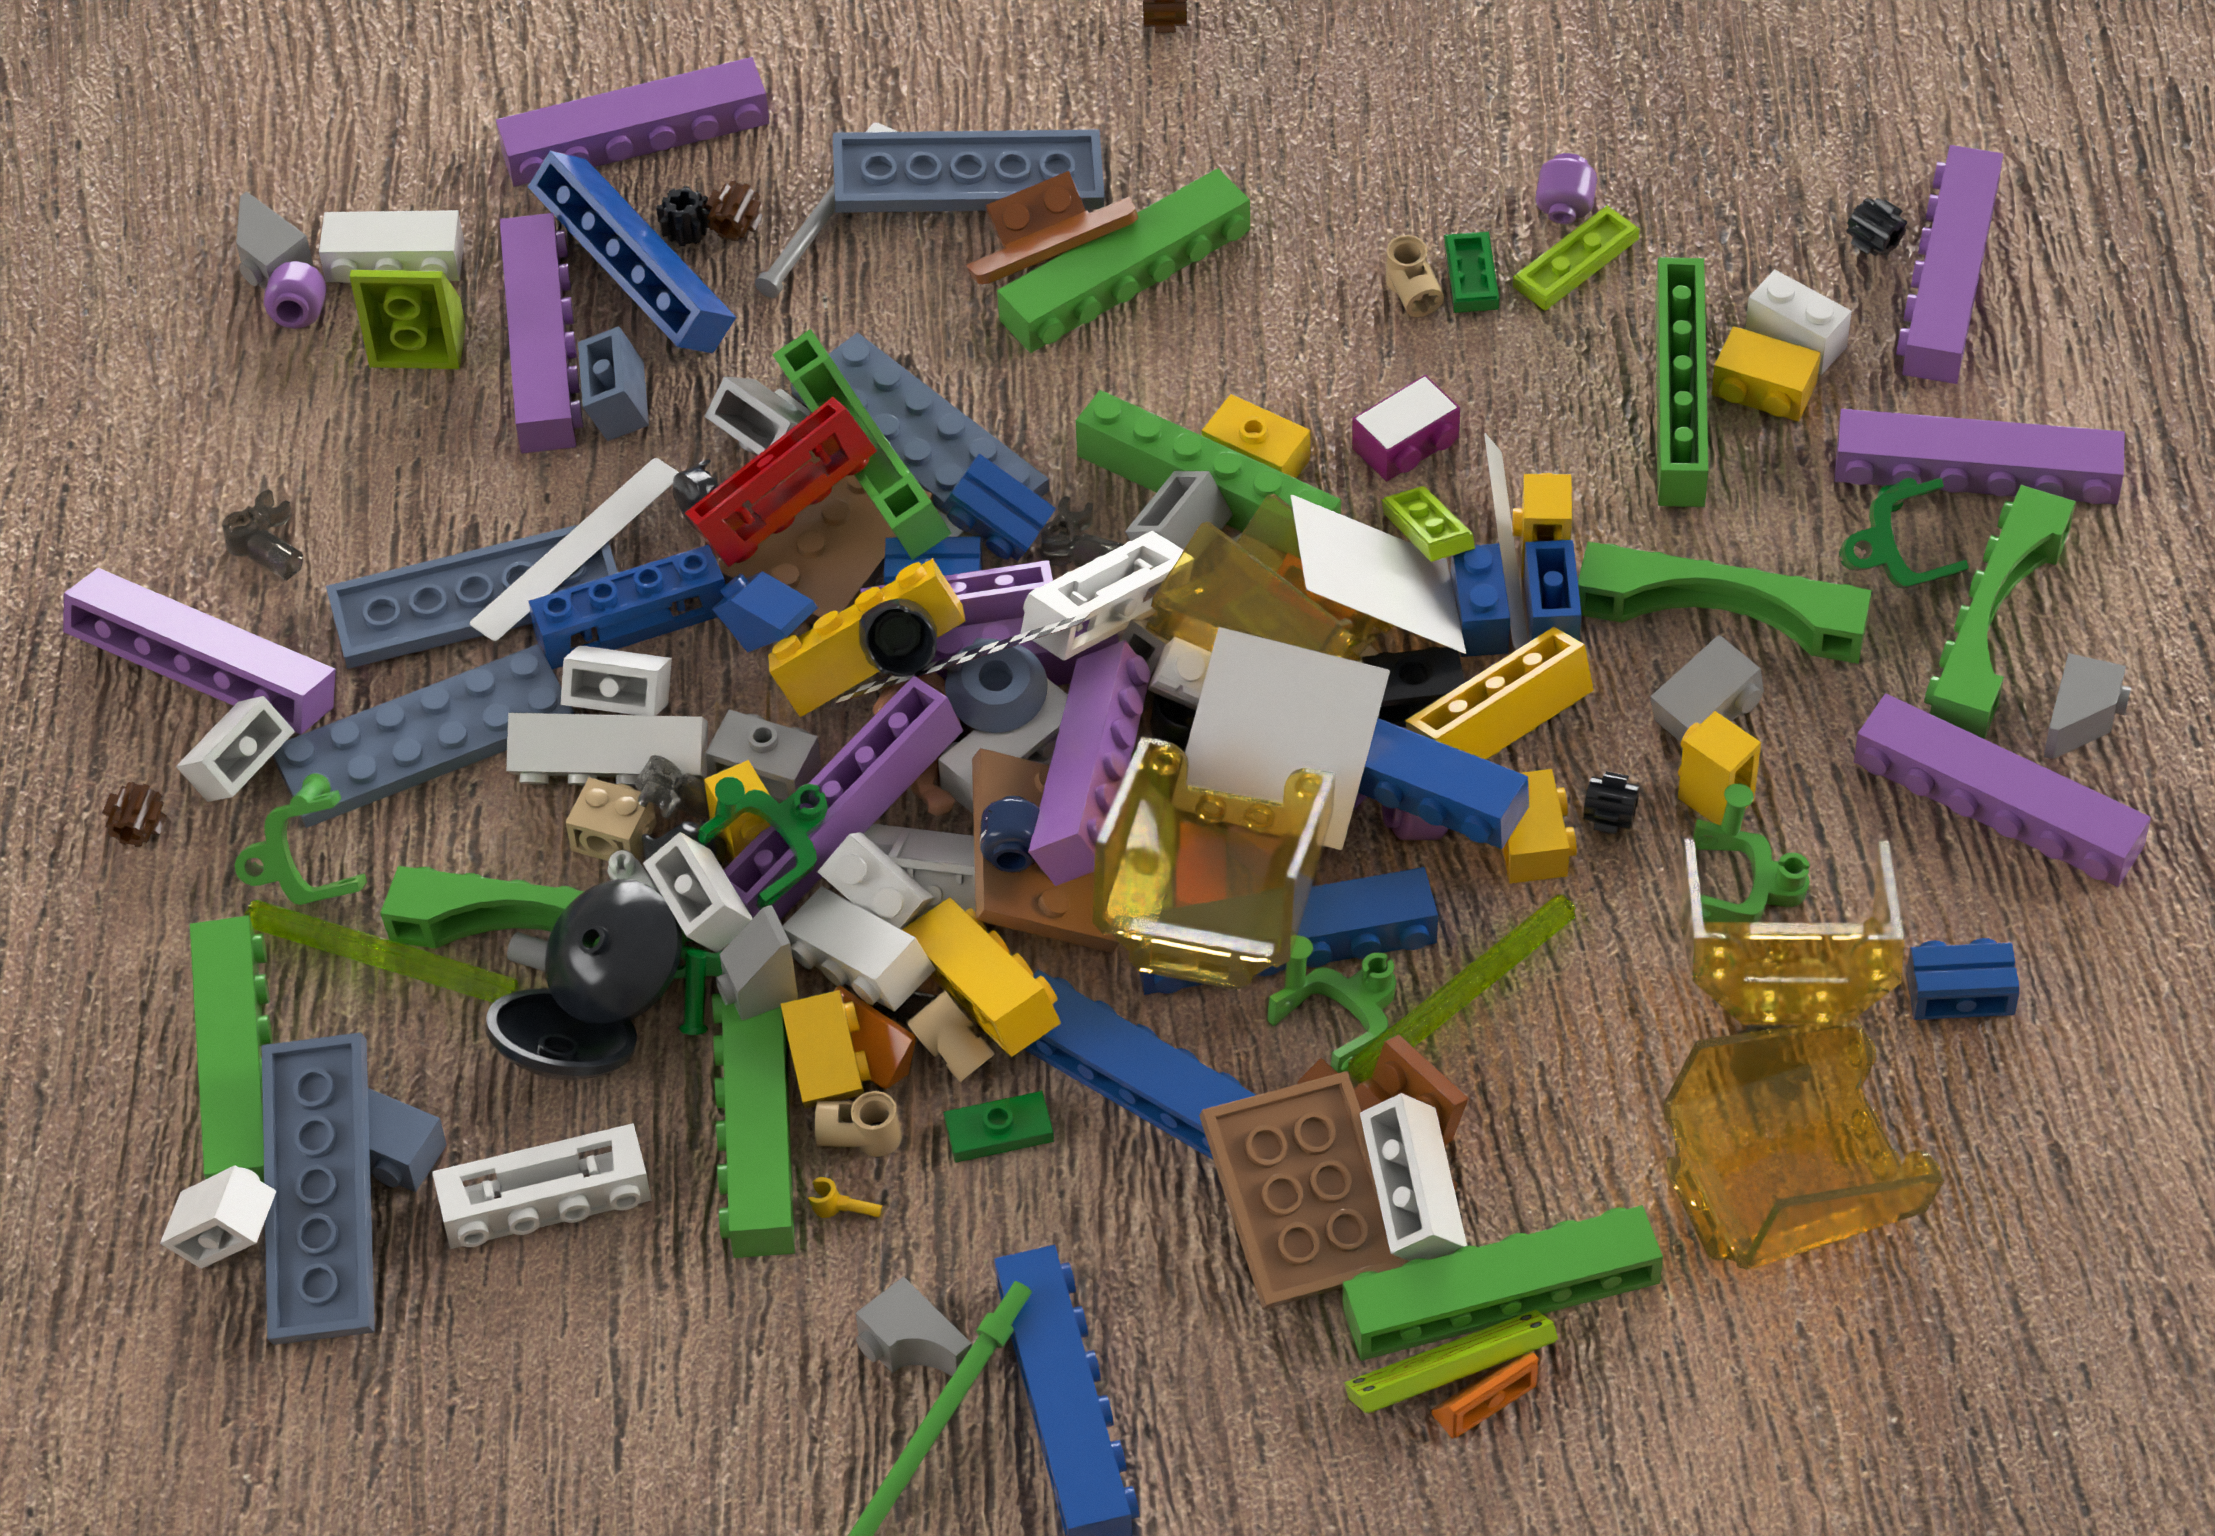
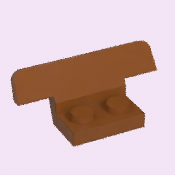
(1044, 224)
(1406, 1072)

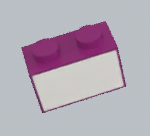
(1406, 428)

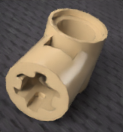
(1412, 276)
(946, 1031)
(850, 1121)

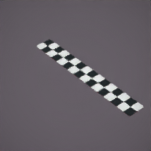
(967, 656)

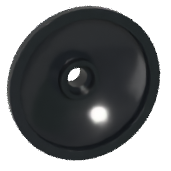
(628, 965)
(551, 1043)

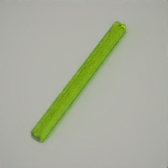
(379, 952)
(1469, 982)

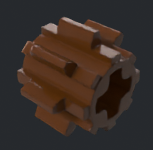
(1164, 14)
(733, 210)
(134, 814)

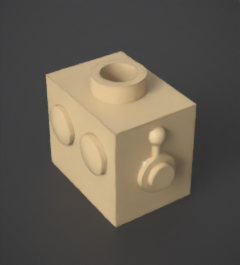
(608, 820)

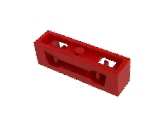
(730, 526)

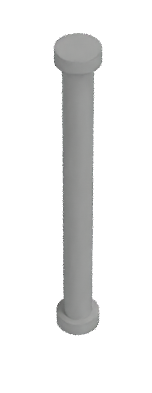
(770, 282)

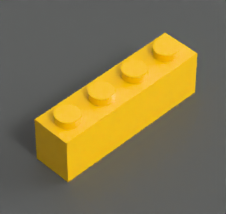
(829, 655)
(1509, 696)
(984, 977)

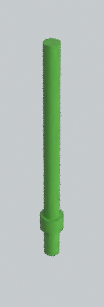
(992, 1333)

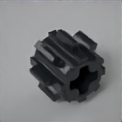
(683, 216)
(1876, 226)
(1611, 802)

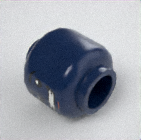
(1007, 833)

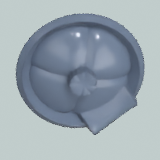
(997, 689)

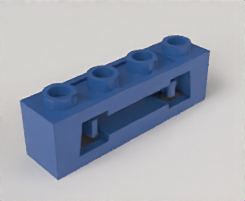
(628, 604)

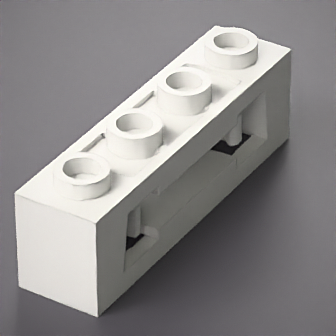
(1107, 587)
(542, 1187)

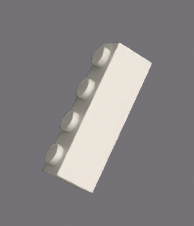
(602, 745)

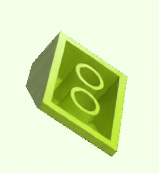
(409, 318)

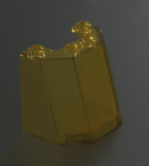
(1255, 590)
(1204, 876)
(1795, 968)
(1785, 1145)

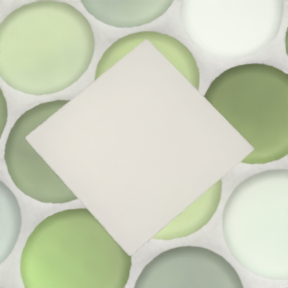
(1376, 574)
(1281, 711)

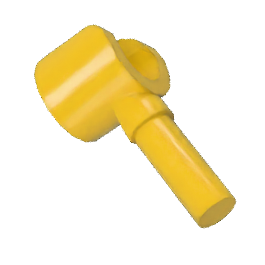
(834, 1202)

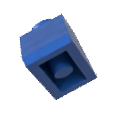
(761, 609)

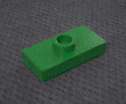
(1471, 272)
(998, 1126)

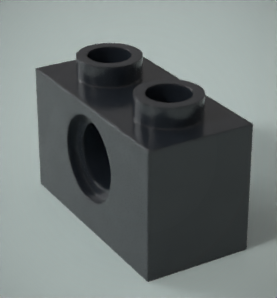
(1416, 680)

